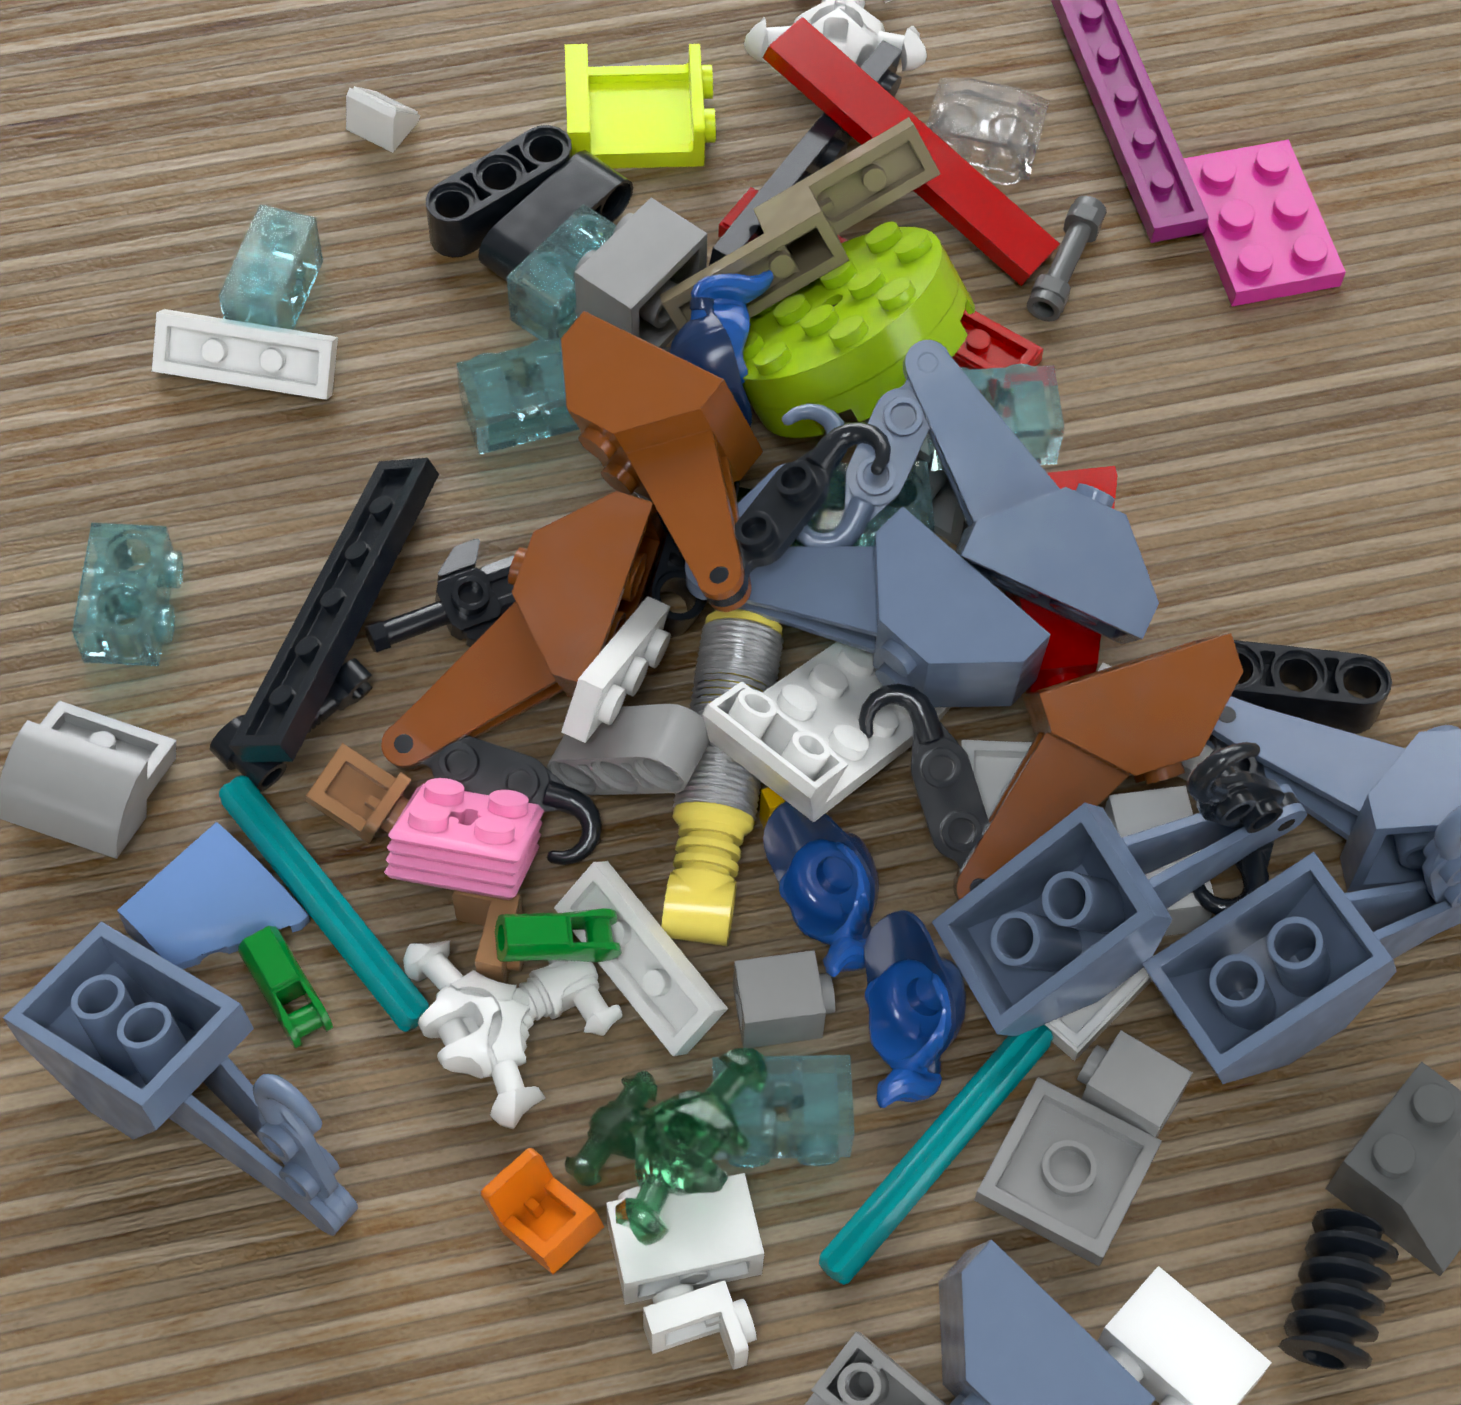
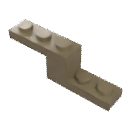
(805, 218)

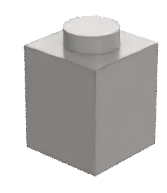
(781, 999)
(1134, 1083)

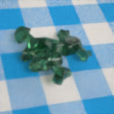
(669, 1141)

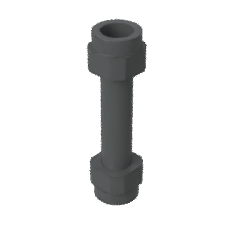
(1052, 289)

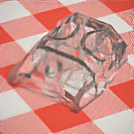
(990, 125)

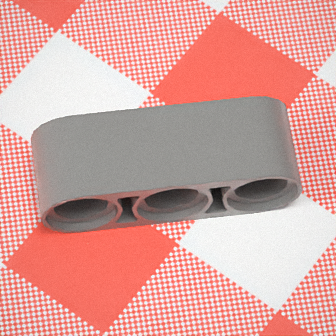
(639, 753)

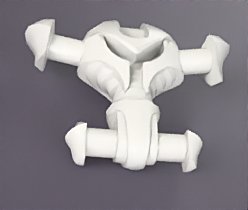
(849, 29)
(489, 1020)

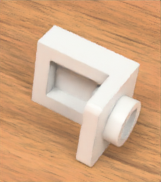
(690, 1314)

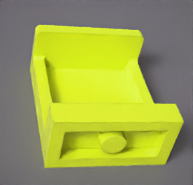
(639, 112)

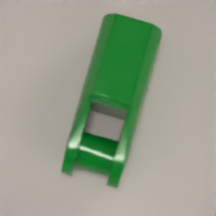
(551, 938)
(283, 981)

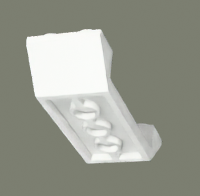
(806, 730)

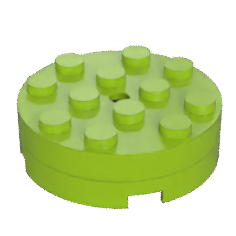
(851, 328)

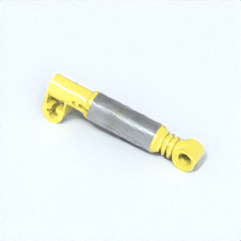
(721, 794)

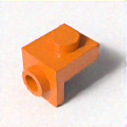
(540, 1211)

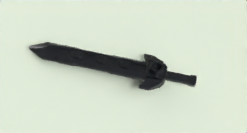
(465, 599)

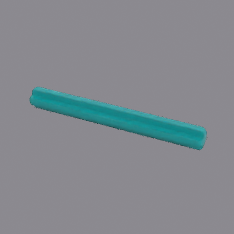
(324, 903)
(932, 1154)

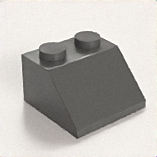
(1410, 1170)

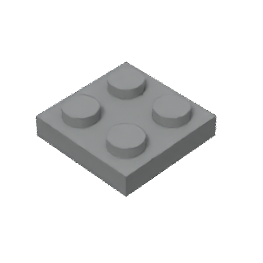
(1068, 1171)

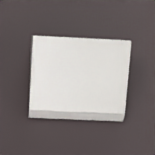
(378, 118)

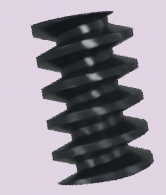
(1336, 1291)

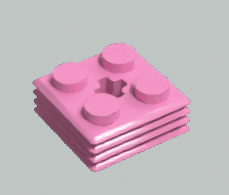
(465, 839)

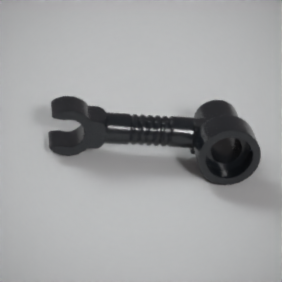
(346, 690)

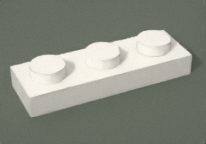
(244, 354)
(618, 670)
(651, 966)

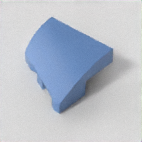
(208, 902)

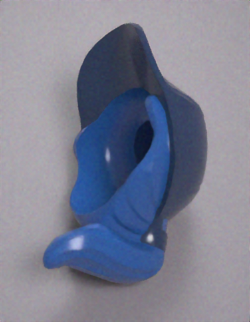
(720, 328)
(825, 881)
(912, 1005)

